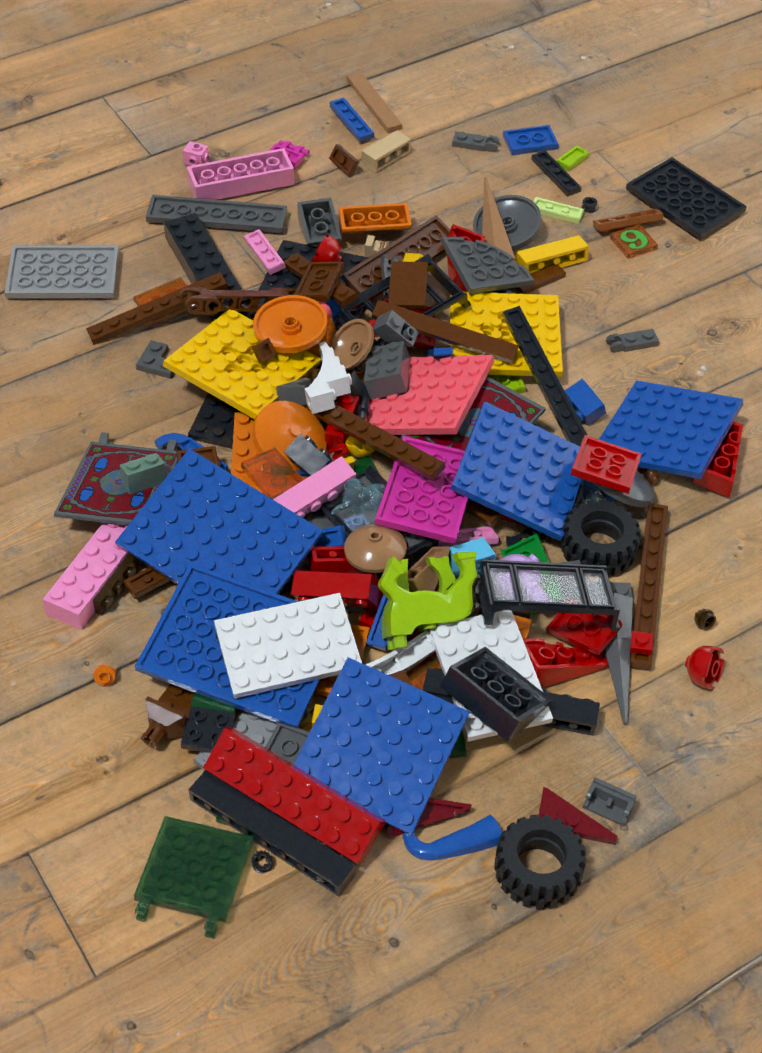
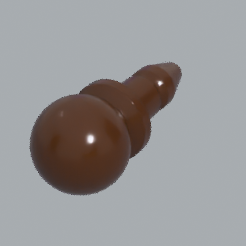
(651, 475)

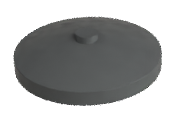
(520, 219)
(640, 493)

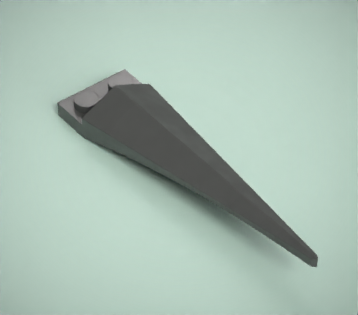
(618, 649)

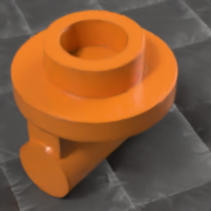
(104, 675)

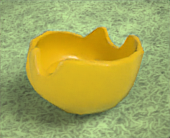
(358, 448)

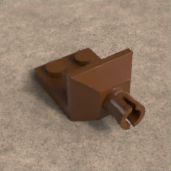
(167, 715)

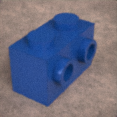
(585, 402)

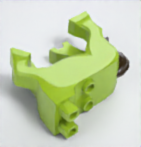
(425, 608)

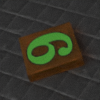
(633, 241)

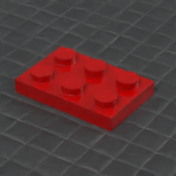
(583, 630)

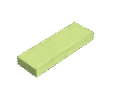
(559, 210)

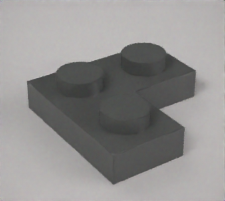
(152, 360)

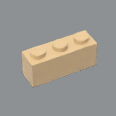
(386, 151)

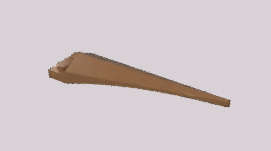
(492, 223)

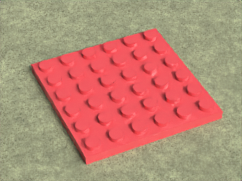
(436, 396)

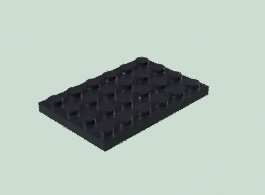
(686, 198)

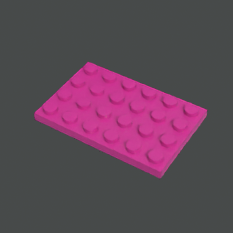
(423, 505)

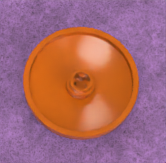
(291, 323)
(281, 423)

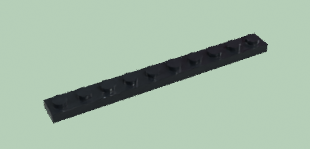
(544, 375)

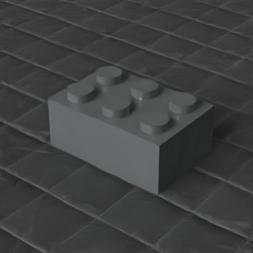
(387, 370)

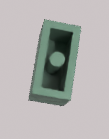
(142, 473)

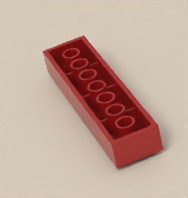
(294, 794)

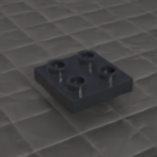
(205, 728)

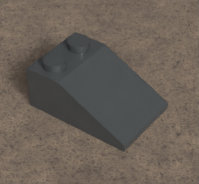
(317, 220)

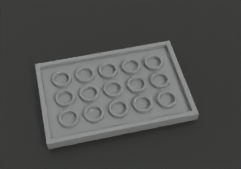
(62, 271)

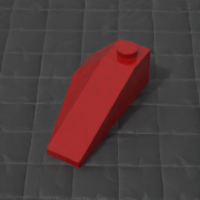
(561, 663)

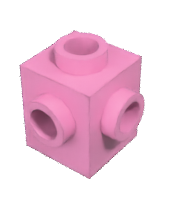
(195, 154)

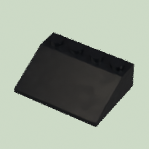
(495, 692)

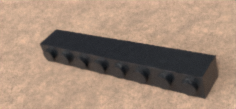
(567, 711)
(273, 833)

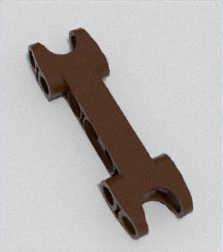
(211, 301)

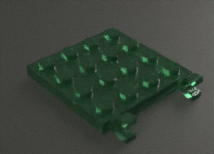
(193, 871)

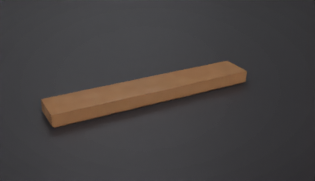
(374, 102)

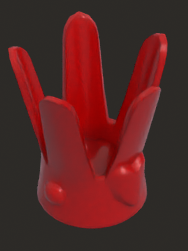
(340, 450)

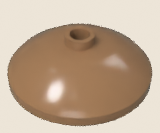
(353, 342)
(372, 546)

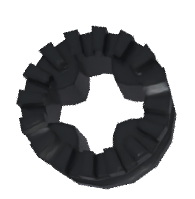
(589, 208)
(257, 857)

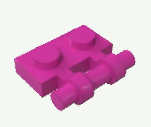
(295, 153)

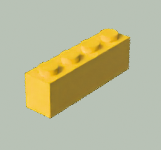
(561, 252)

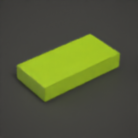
(572, 158)

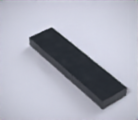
(556, 173)

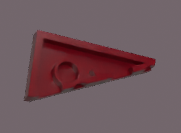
(434, 812)
(585, 826)

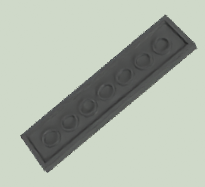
(219, 213)

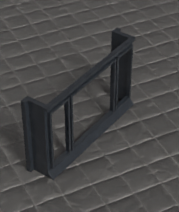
(364, 297)

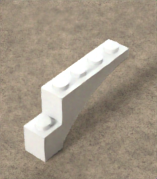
(329, 383)
(406, 658)

